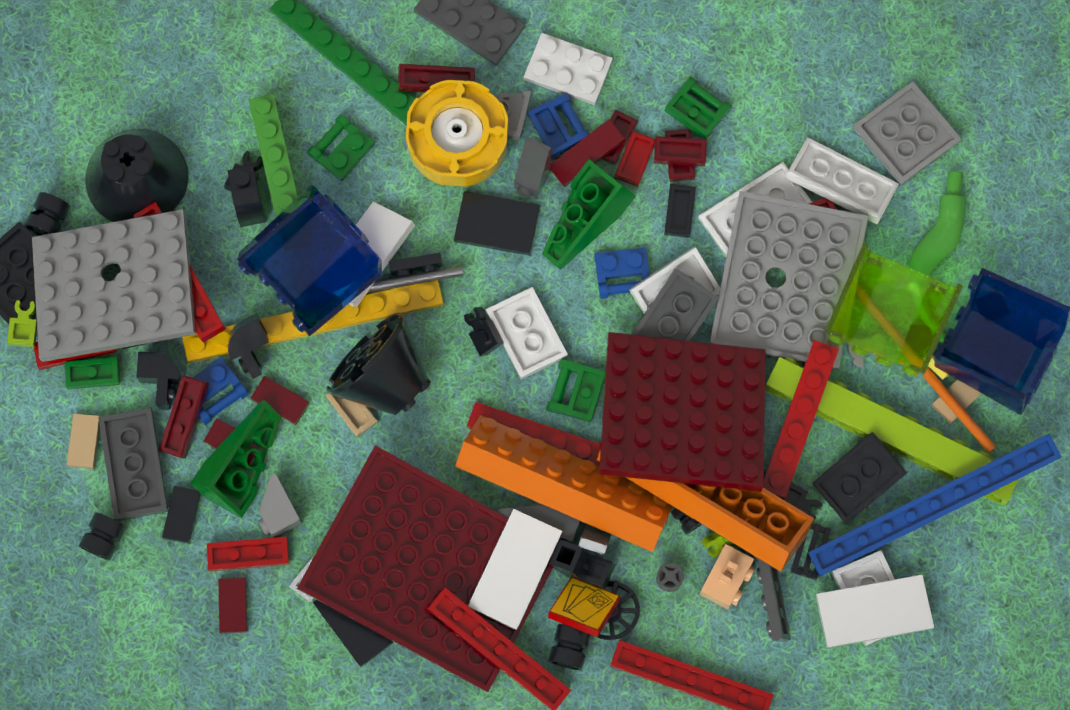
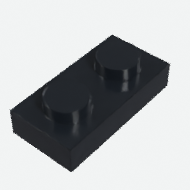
(425, 263)

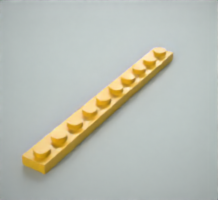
(370, 309)

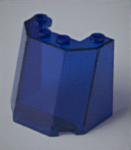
(312, 259)
(1003, 340)

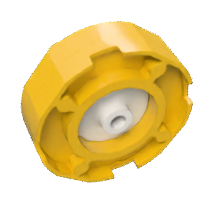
(457, 133)

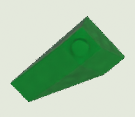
(590, 209)
(226, 475)

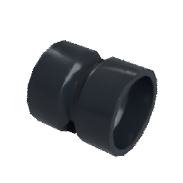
(47, 214)
(102, 537)
(569, 647)

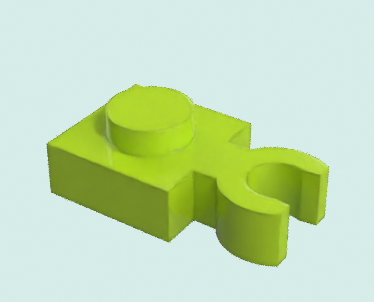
(23, 329)

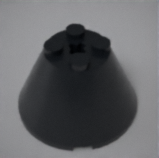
(134, 172)
(382, 369)

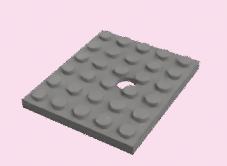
(815, 253)
(142, 305)

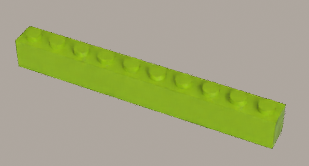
(898, 433)

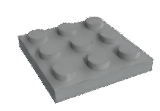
(906, 133)

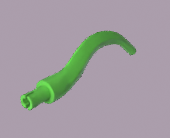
(945, 233)

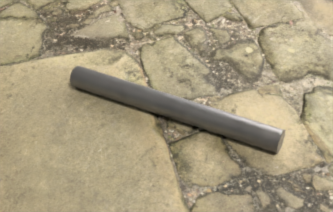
(416, 278)

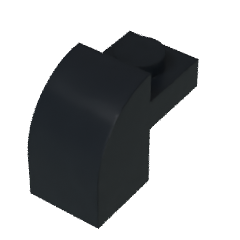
(246, 196)
(243, 340)
(159, 370)
(579, 564)

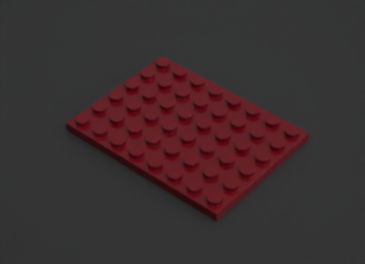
(396, 550)

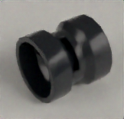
(688, 523)

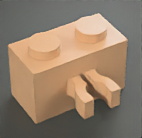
(727, 576)

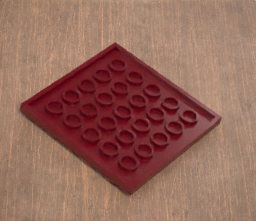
(683, 412)

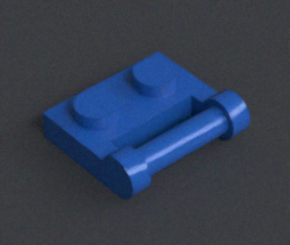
(552, 129)
(617, 265)
(219, 377)

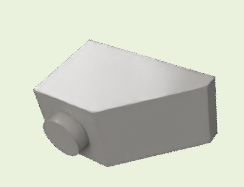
(276, 510)

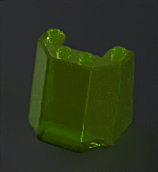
(891, 312)

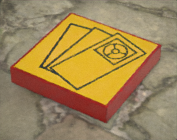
(584, 607)

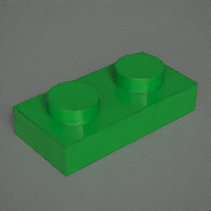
(92, 373)

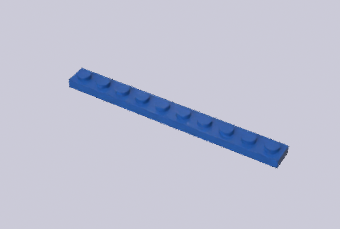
(934, 505)

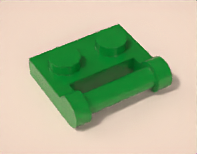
(695, 114)
(347, 153)
(584, 394)

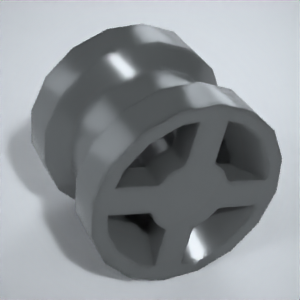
(673, 574)

